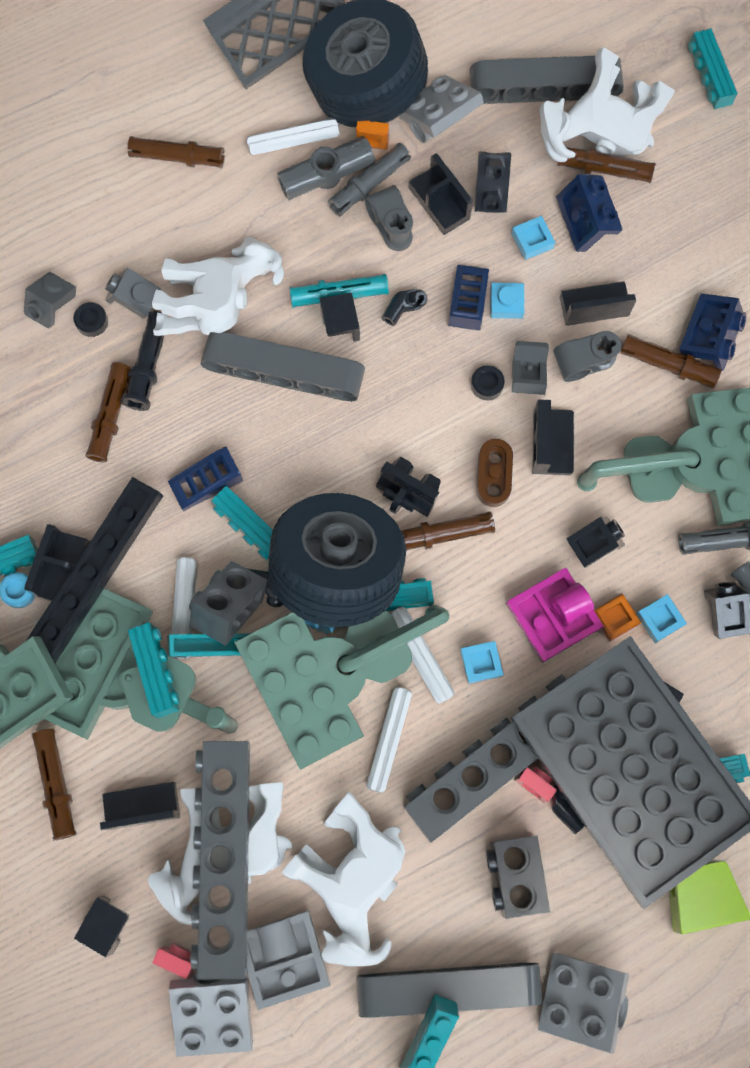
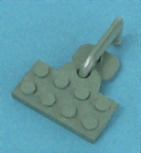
(714, 445)
(104, 673)
(28, 688)
(308, 690)

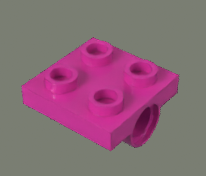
(555, 614)

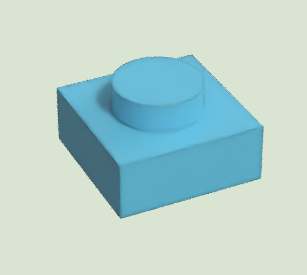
(533, 238)
(507, 300)
(661, 618)
(481, 662)

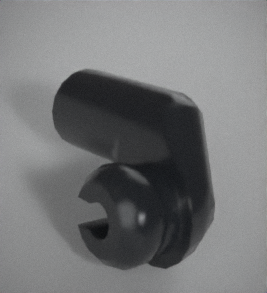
(404, 302)
(565, 812)

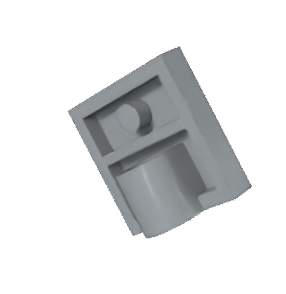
(440, 107)
(284, 960)
(584, 1003)
(210, 1016)

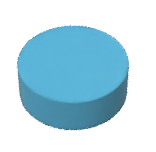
(13, 591)

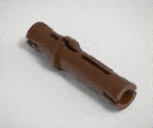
(176, 152)
(644, 169)
(671, 361)
(105, 426)
(449, 530)
(54, 787)

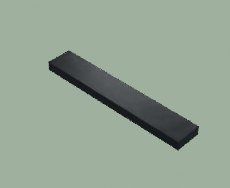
(96, 566)

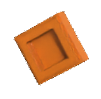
(376, 133)
(617, 617)

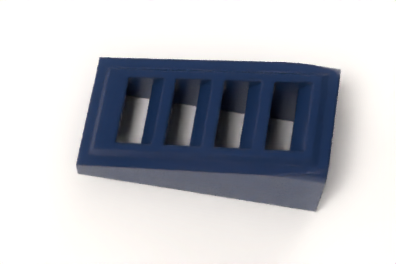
(468, 319)
(210, 462)

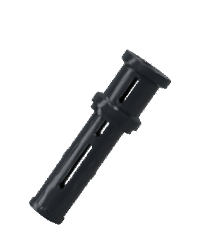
(143, 374)

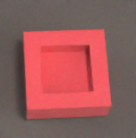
(536, 783)
(174, 959)

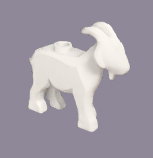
(603, 117)
(216, 290)
(265, 849)
(355, 884)

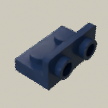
(588, 211)
(714, 329)

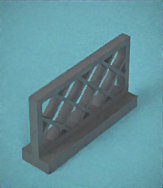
(241, 12)

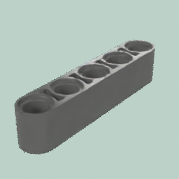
(537, 79)
(283, 366)
(469, 986)

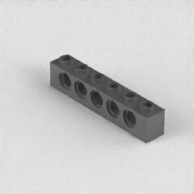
(434, 821)
(208, 959)

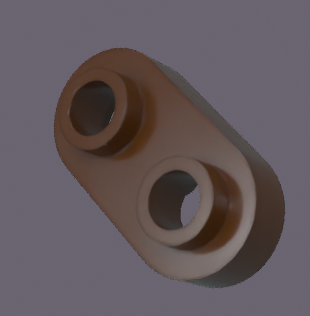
(495, 474)

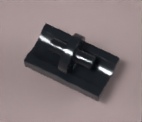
(492, 182)
(407, 490)

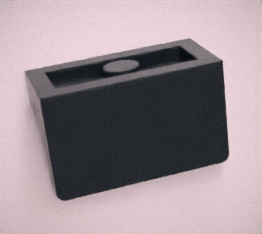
(596, 303)
(552, 440)
(140, 806)

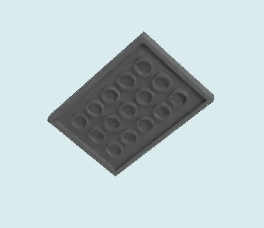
(636, 771)

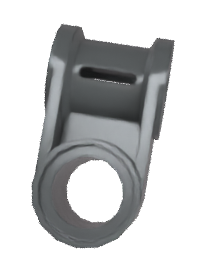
(391, 217)
(581, 356)

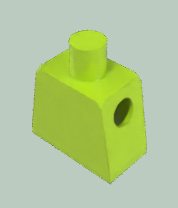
(707, 900)

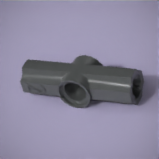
(342, 160)

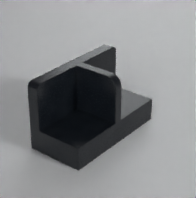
(442, 196)
(54, 562)

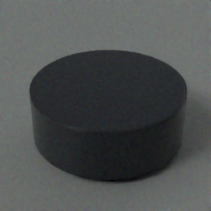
(90, 319)
(487, 382)

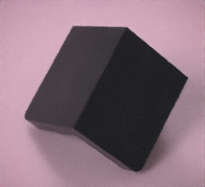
(340, 315)
(102, 927)

